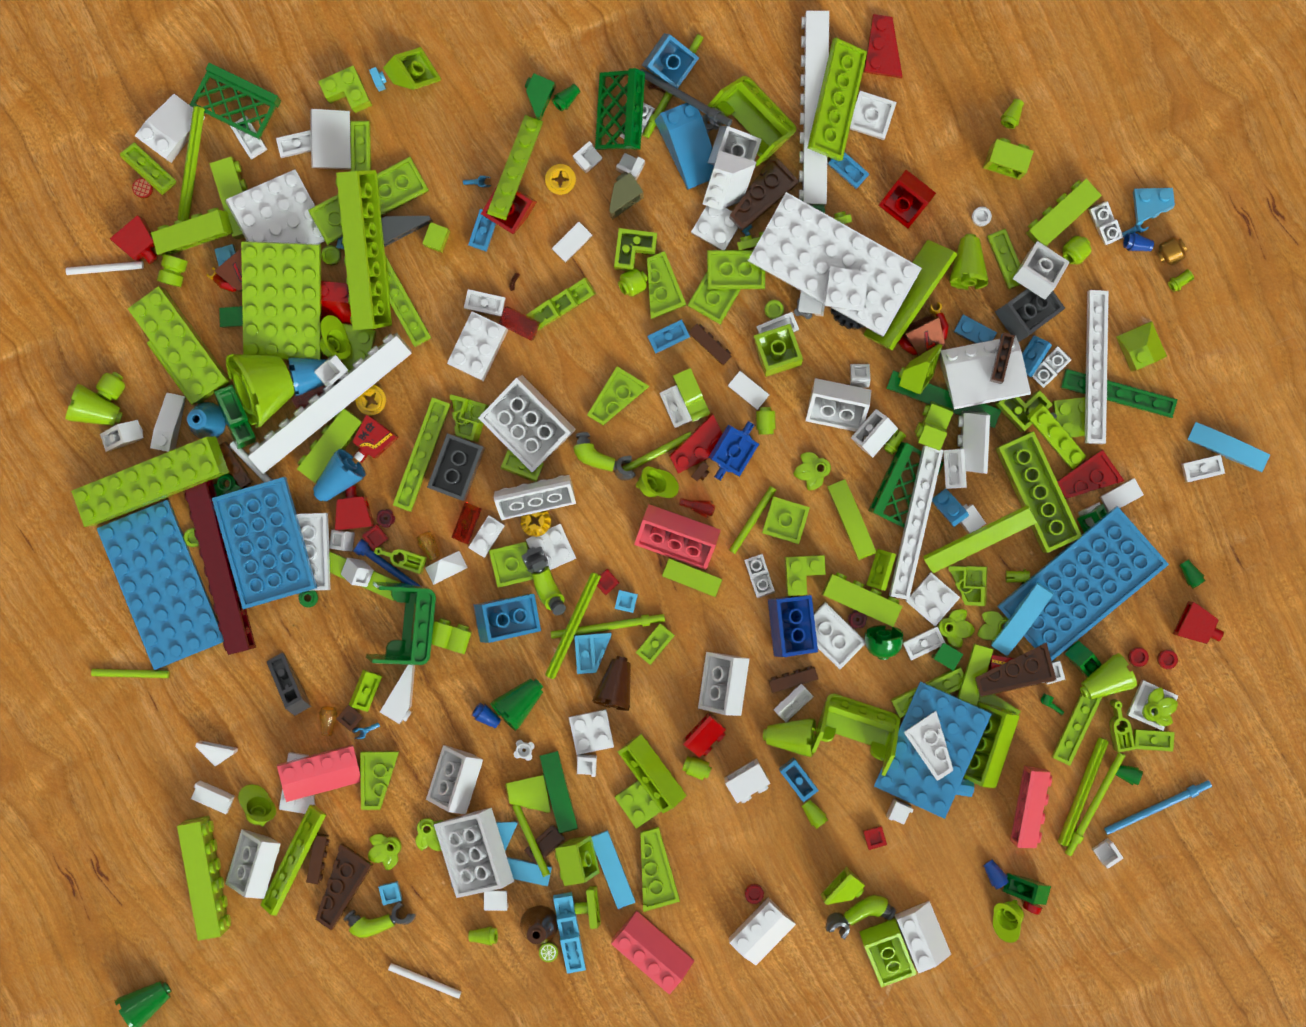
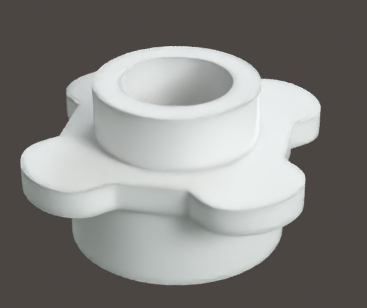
(524, 755)

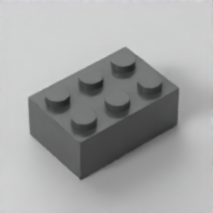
(456, 467)

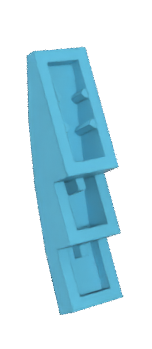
(1229, 447)
(1022, 619)
(569, 932)

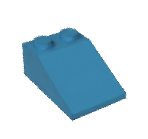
(507, 618)

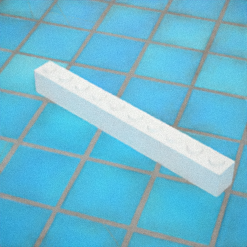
(814, 62)
(329, 403)

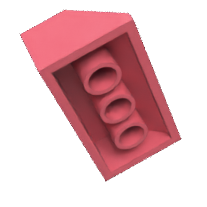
(677, 537)
(319, 773)
(1030, 807)
(652, 952)

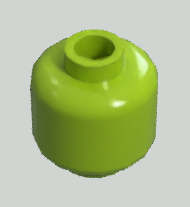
(1076, 250)
(632, 282)
(110, 386)

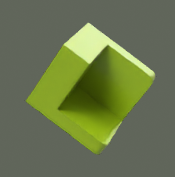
(436, 237)

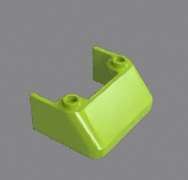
(756, 114)
(859, 723)

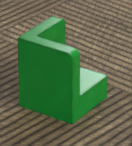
(948, 656)

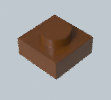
(701, 472)
(350, 717)

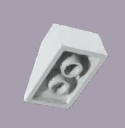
(168, 128)

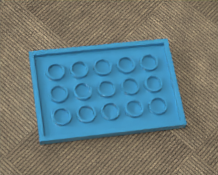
(264, 543)
(962, 729)

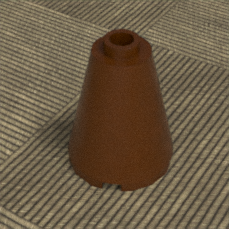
(615, 685)
(539, 924)

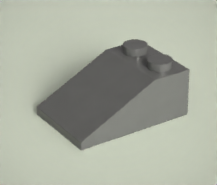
(1028, 313)

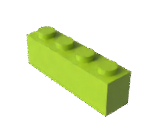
(229, 183)
(1064, 213)
(191, 232)
(334, 437)
(862, 600)
(652, 773)

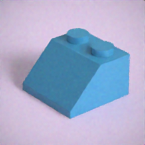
(670, 60)

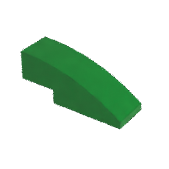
(235, 417)

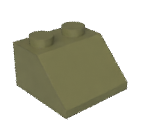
(625, 194)

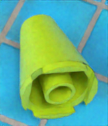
(969, 265)
(92, 408)
(1109, 679)
(792, 736)

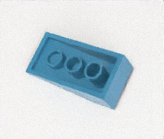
(687, 143)

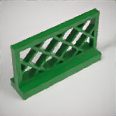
(242, 86)
(632, 109)
(890, 482)

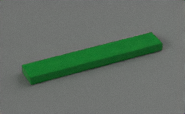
(1124, 395)
(940, 396)

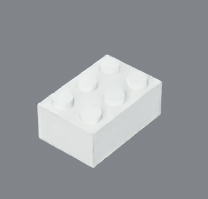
(477, 346)

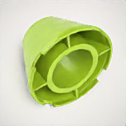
(260, 384)

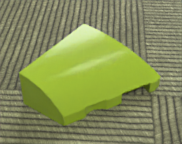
(466, 417)
(971, 583)
(529, 793)

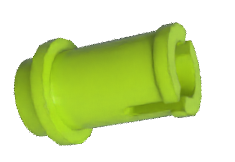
(1176, 283)
(894, 442)
(1017, 576)

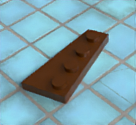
(763, 193)
(1021, 672)
(345, 880)

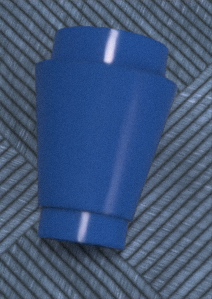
(1136, 242)
(485, 715)
(995, 874)

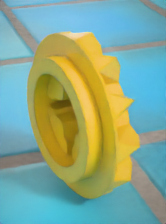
(567, 174)
(372, 409)
(534, 530)

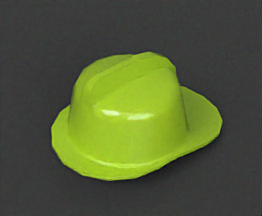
(334, 338)
(657, 482)
(256, 804)
(1008, 920)

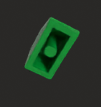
(539, 93)
(1083, 659)
(1027, 889)

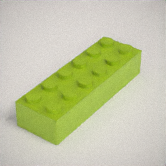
(179, 345)
(1039, 490)
(204, 877)

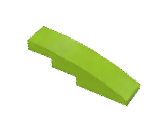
(562, 303)
(851, 519)

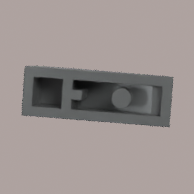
(400, 226)
(288, 685)

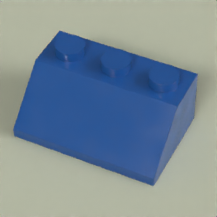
(792, 625)

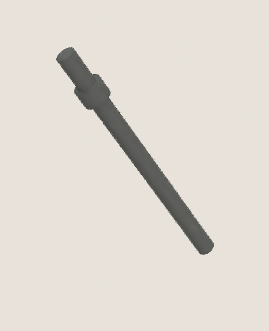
(713, 113)

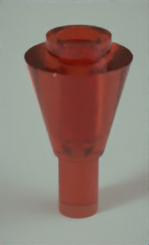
(702, 507)

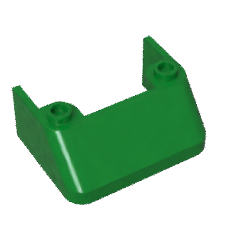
(417, 625)

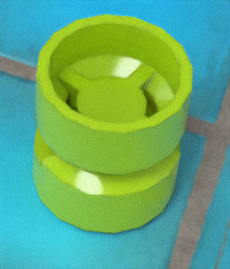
(172, 270)

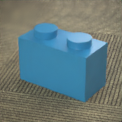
(798, 779)

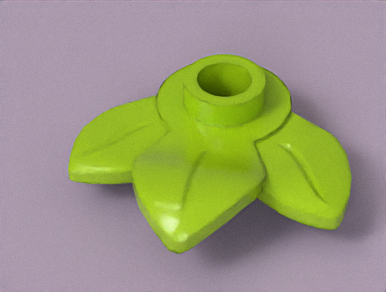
(810, 472)
(992, 625)
(958, 627)
(1162, 707)
(428, 837)
(382, 852)

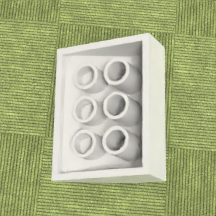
(969, 372)
(526, 423)
(474, 853)

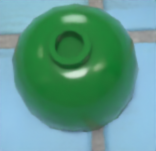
(883, 642)

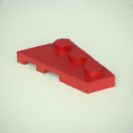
(883, 49)
(697, 445)
(1090, 475)

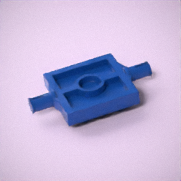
(733, 450)

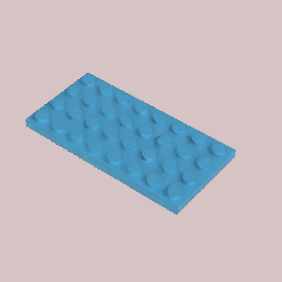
(1088, 581)
(161, 584)

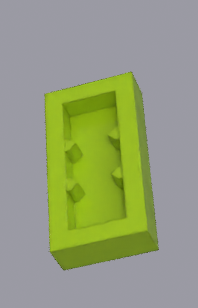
(590, 907)

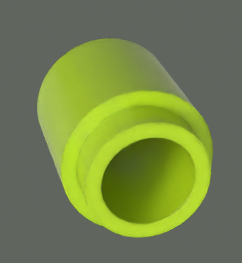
(765, 421)
(696, 767)

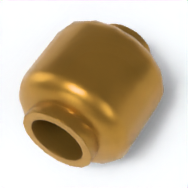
(1172, 250)

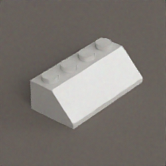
(534, 497)

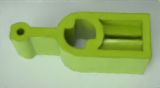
(691, 394)
(405, 564)
(1122, 738)

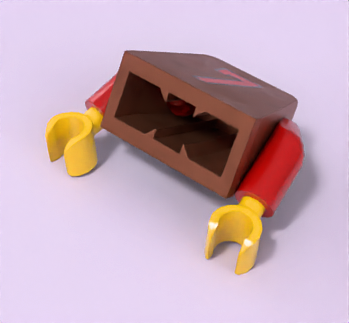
(229, 274)
(925, 333)

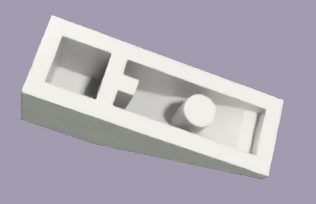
(168, 423)
(400, 699)

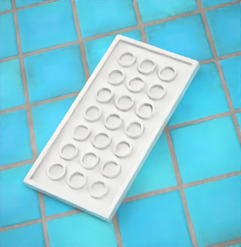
(805, 243)

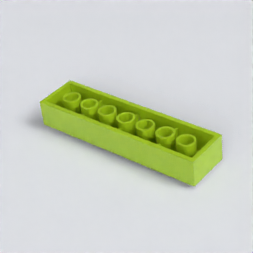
(364, 249)
(150, 481)

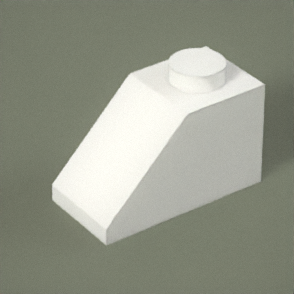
(121, 435)

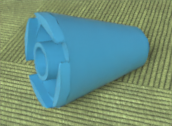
(303, 374)
(206, 420)
(338, 476)

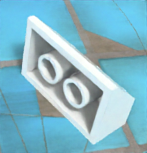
(728, 180)
(838, 405)
(974, 440)
(723, 683)
(454, 780)
(252, 864)
(761, 931)
(923, 936)

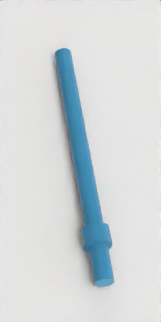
(1192, 791)

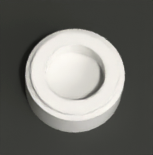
(981, 216)

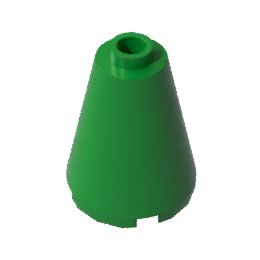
(518, 702)
(143, 1003)

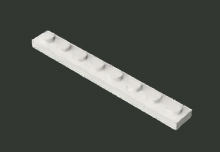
(1096, 367)
(916, 523)

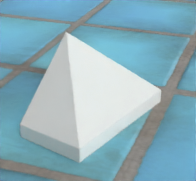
(446, 567)
(215, 752)

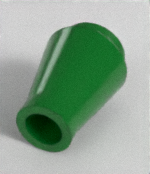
(565, 98)
(1192, 574)
(1130, 774)

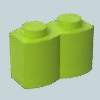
(450, 636)

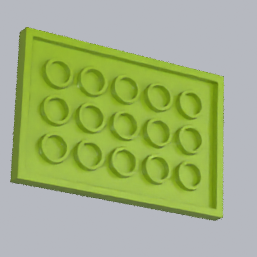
(281, 299)

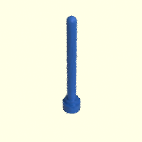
(363, 549)

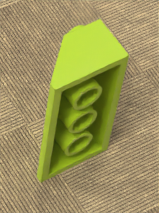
(992, 751)

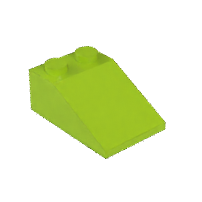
(887, 952)

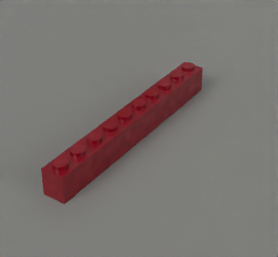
(227, 605)

